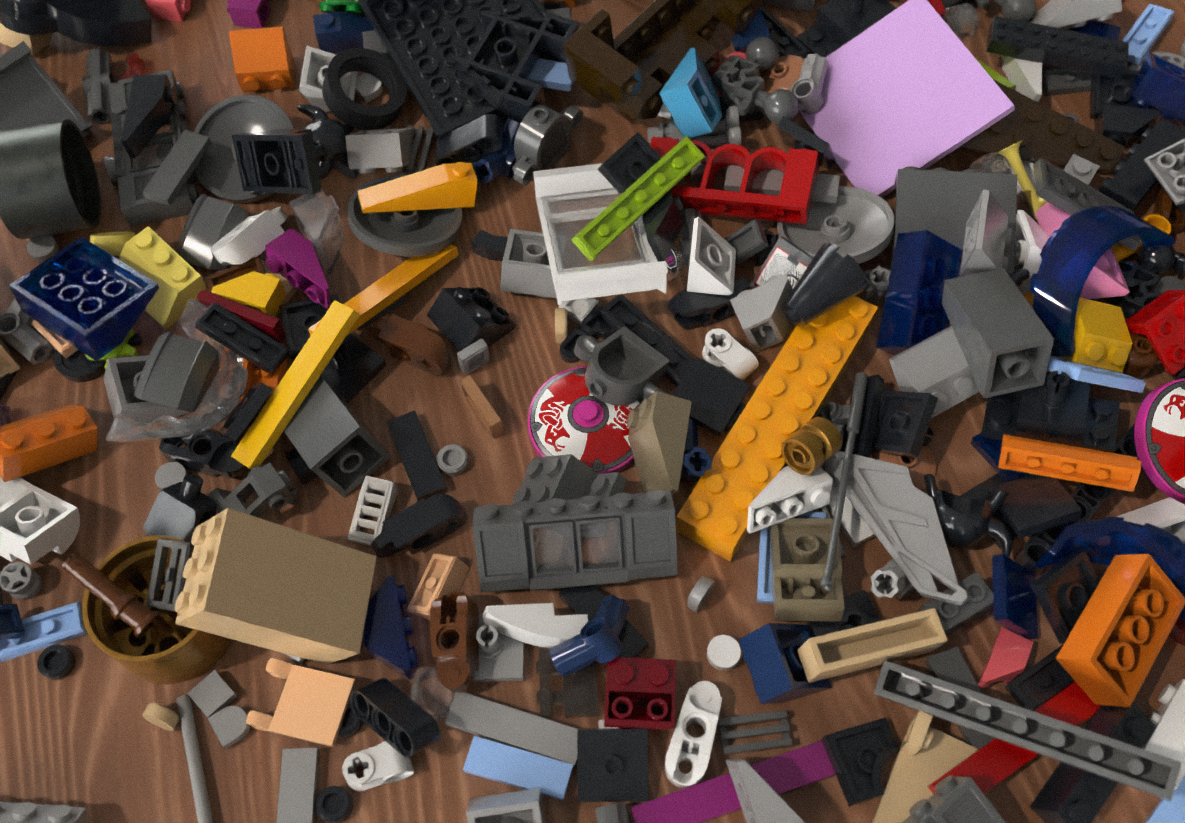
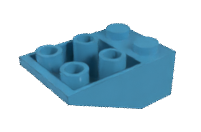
(692, 97)

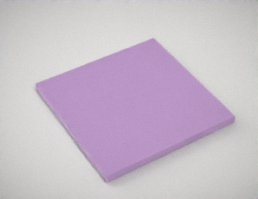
(903, 98)

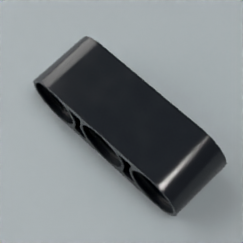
(471, 141)
(395, 717)

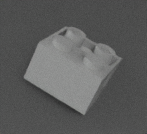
(762, 312)

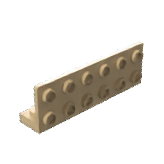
(920, 761)

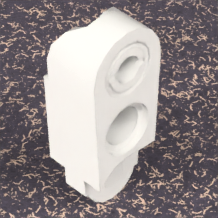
(249, 237)
(702, 708)

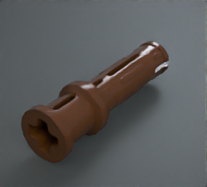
(122, 603)

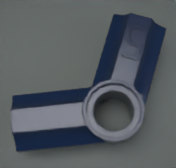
(502, 161)
(695, 459)
(596, 640)

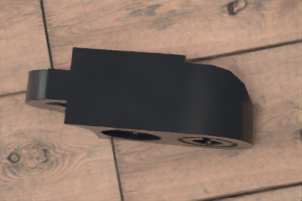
(704, 309)
(214, 463)
(420, 525)

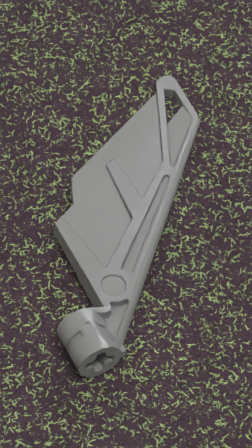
(901, 520)

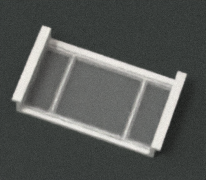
(566, 204)

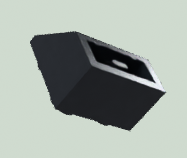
(469, 315)

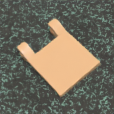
(309, 705)

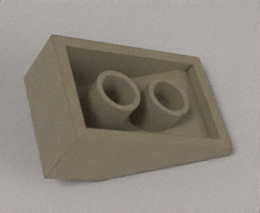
(659, 440)

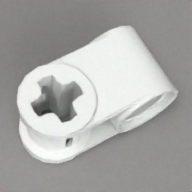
(728, 354)
(380, 764)

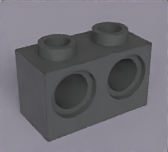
(956, 616)

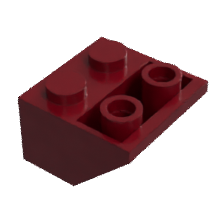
(640, 693)

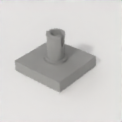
(499, 656)

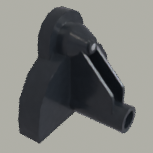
(85, 21)

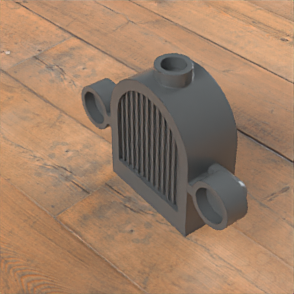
(543, 140)
(621, 367)

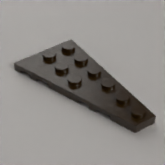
(1045, 136)

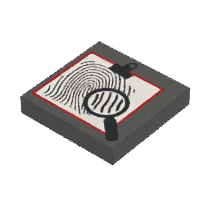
(783, 259)

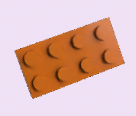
(1122, 630)

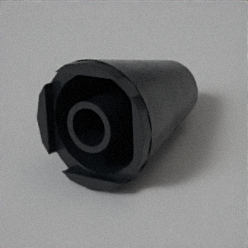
(824, 285)

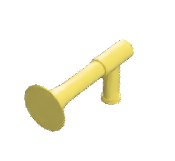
(1012, 155)

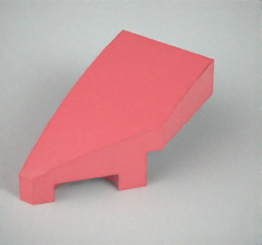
(1006, 658)

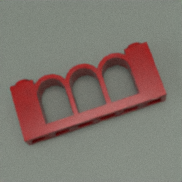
(795, 195)

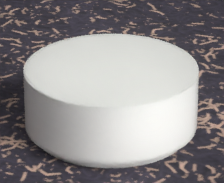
(723, 652)

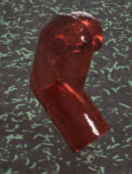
(135, 67)

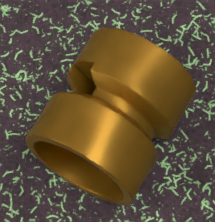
(811, 445)

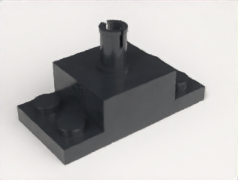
(841, 22)
(279, 161)
(1054, 414)

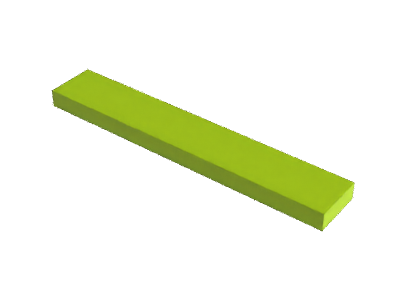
(637, 199)

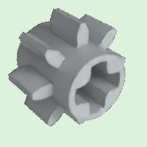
(877, 284)

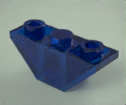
(388, 629)

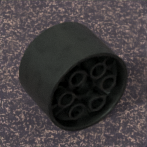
(47, 180)

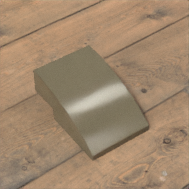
(798, 566)

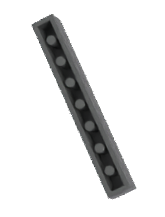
(1030, 730)

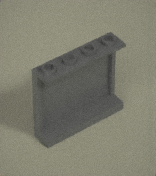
(30, 94)
(945, 199)

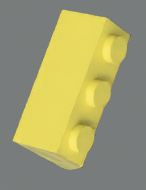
(163, 265)

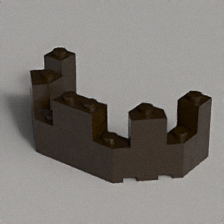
(649, 49)

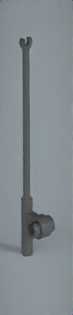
(850, 415)

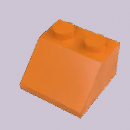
(262, 59)

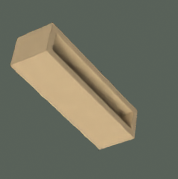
(871, 645)

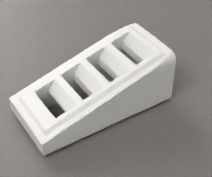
(387, 501)

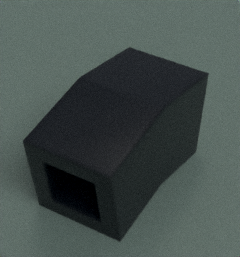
(489, 245)

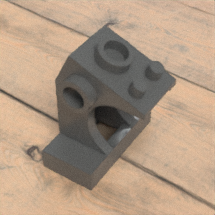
(268, 484)

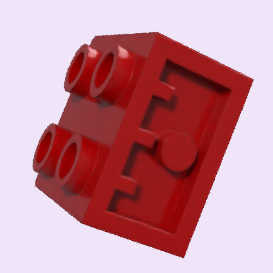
(1165, 328)

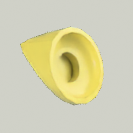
(111, 241)

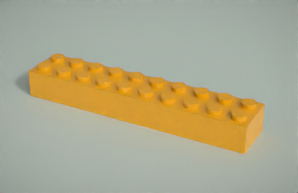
(782, 404)

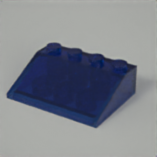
(85, 297)

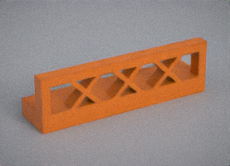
(1069, 463)

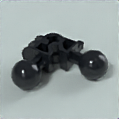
(1150, 263)

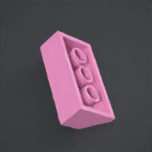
(1105, 277)

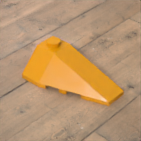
(432, 188)

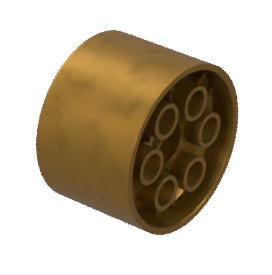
(156, 659)

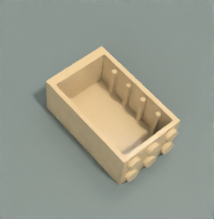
(276, 588)

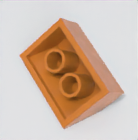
(46, 441)

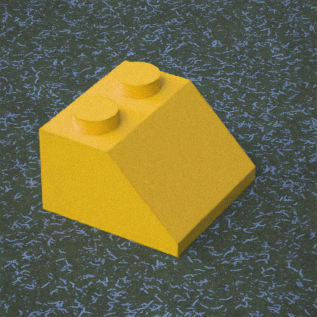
(1100, 336)

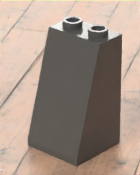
(997, 332)
(334, 439)

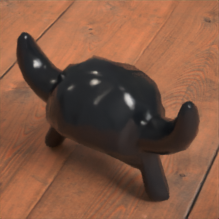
(332, 136)
(969, 519)

